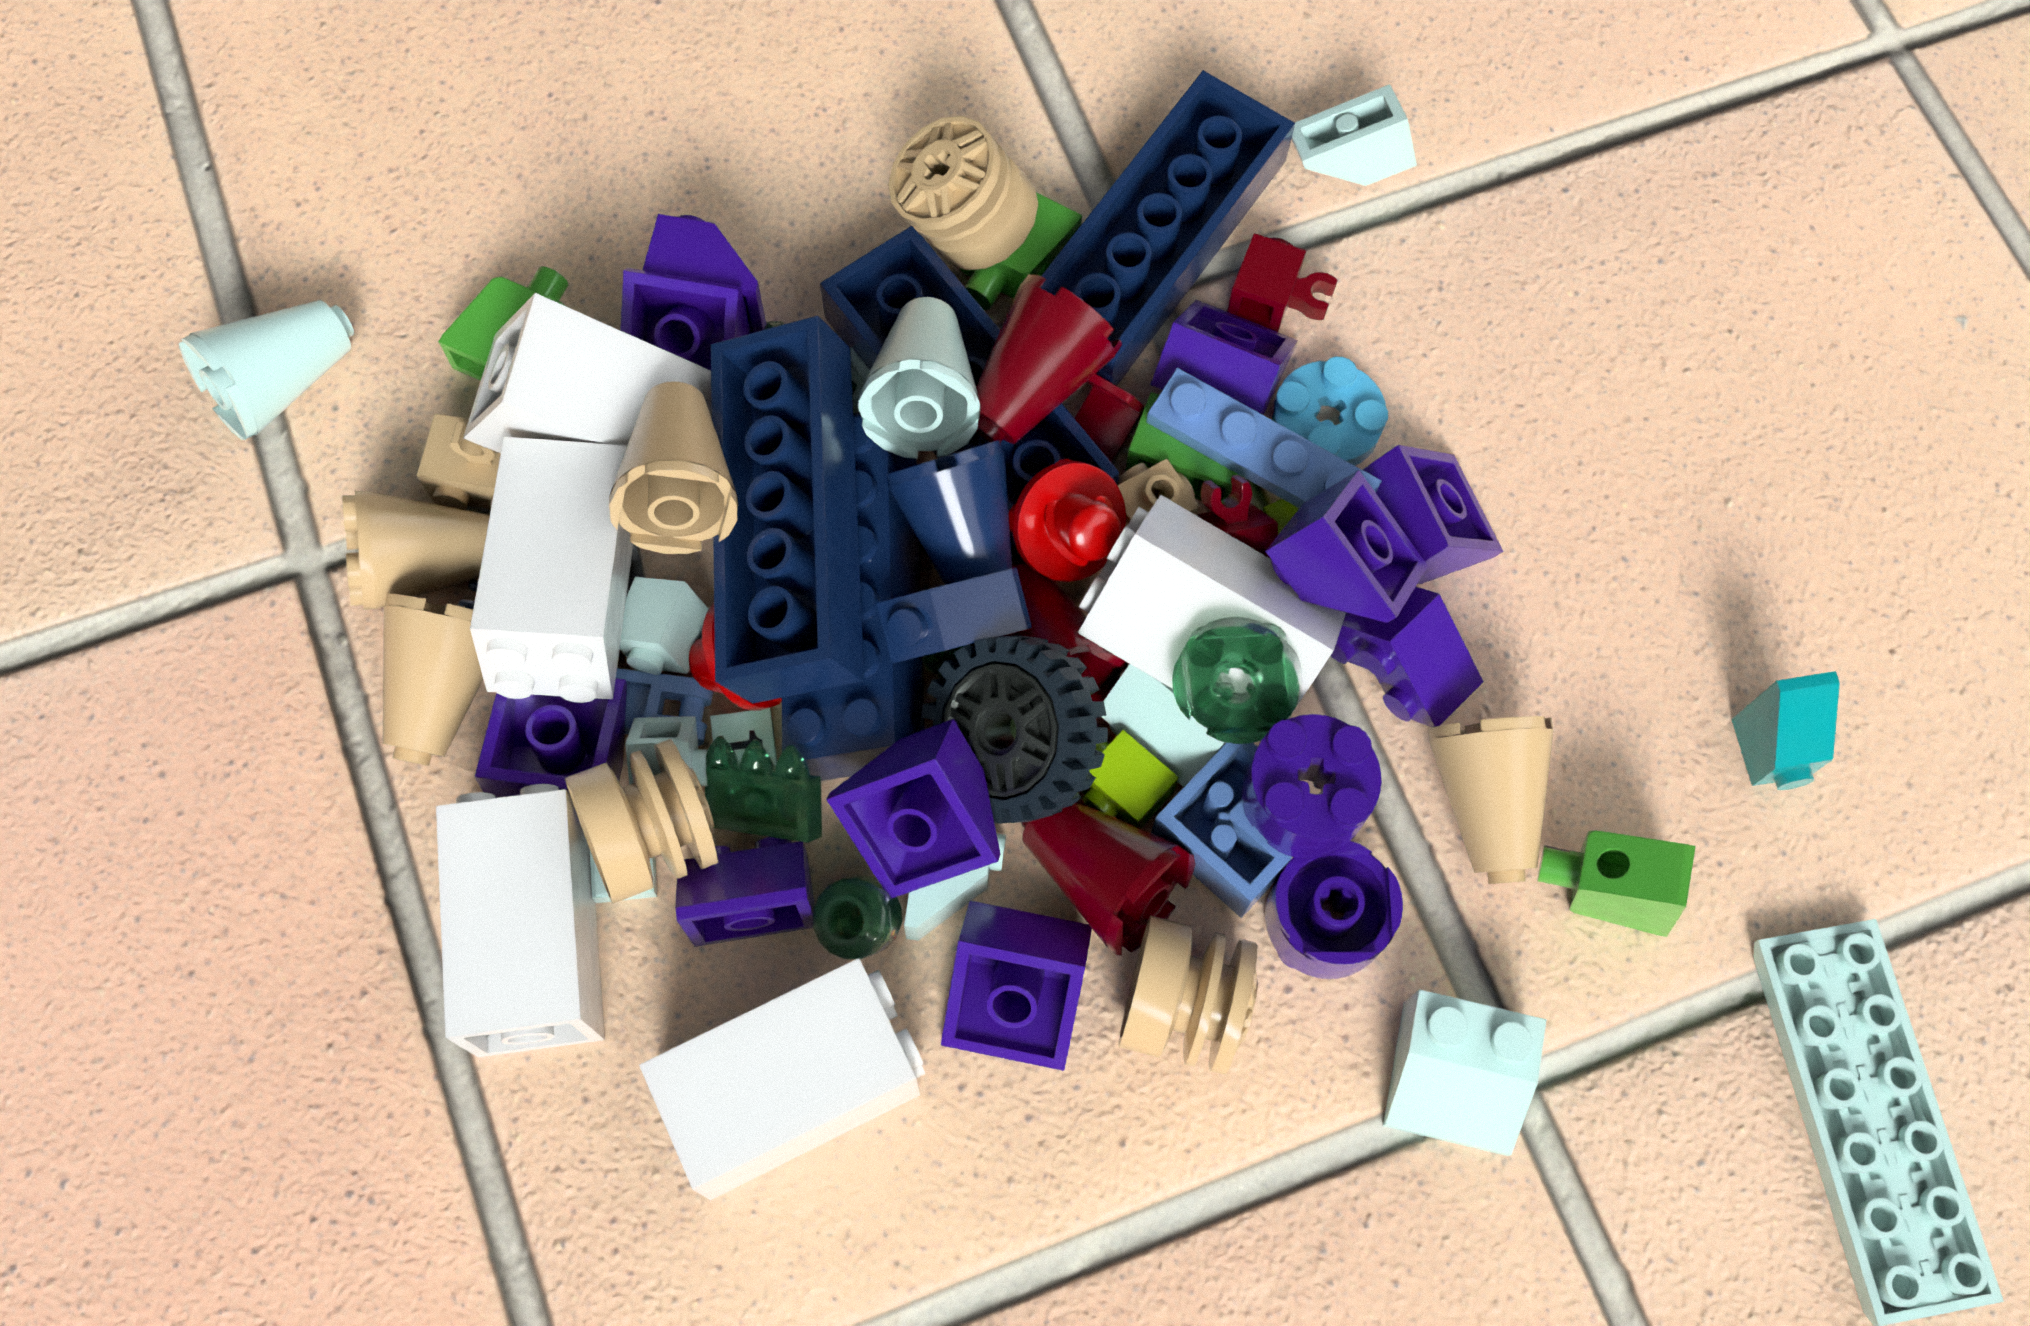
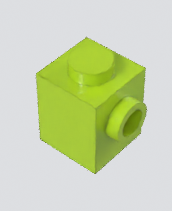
(1129, 782)

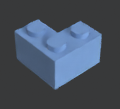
(1212, 825)

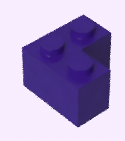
(1414, 658)

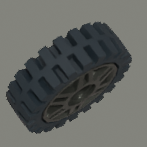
(1052, 717)

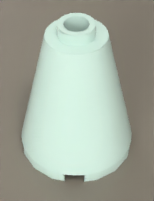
(265, 361)
(921, 384)

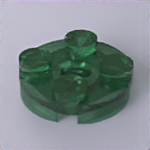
(1246, 645)

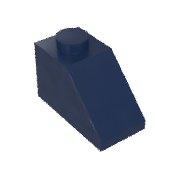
(953, 615)

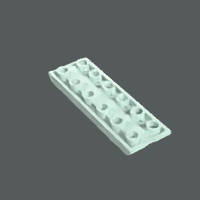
(1874, 1124)

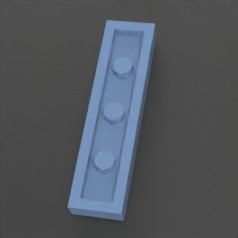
(1247, 441)

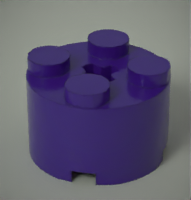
(1336, 761)
(1309, 936)

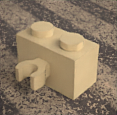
(455, 469)

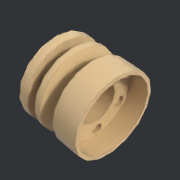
(963, 193)
(643, 820)
(1189, 995)

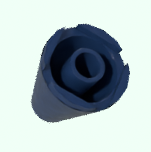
(959, 511)

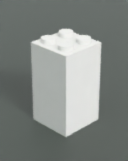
(569, 379)
(552, 573)
(1180, 575)
(517, 923)
(783, 1078)

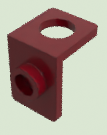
(1109, 416)

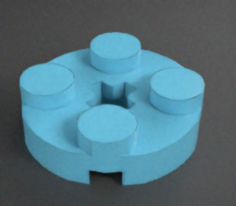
(1335, 385)

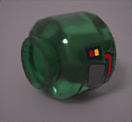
(841, 928)

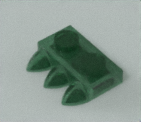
(763, 798)

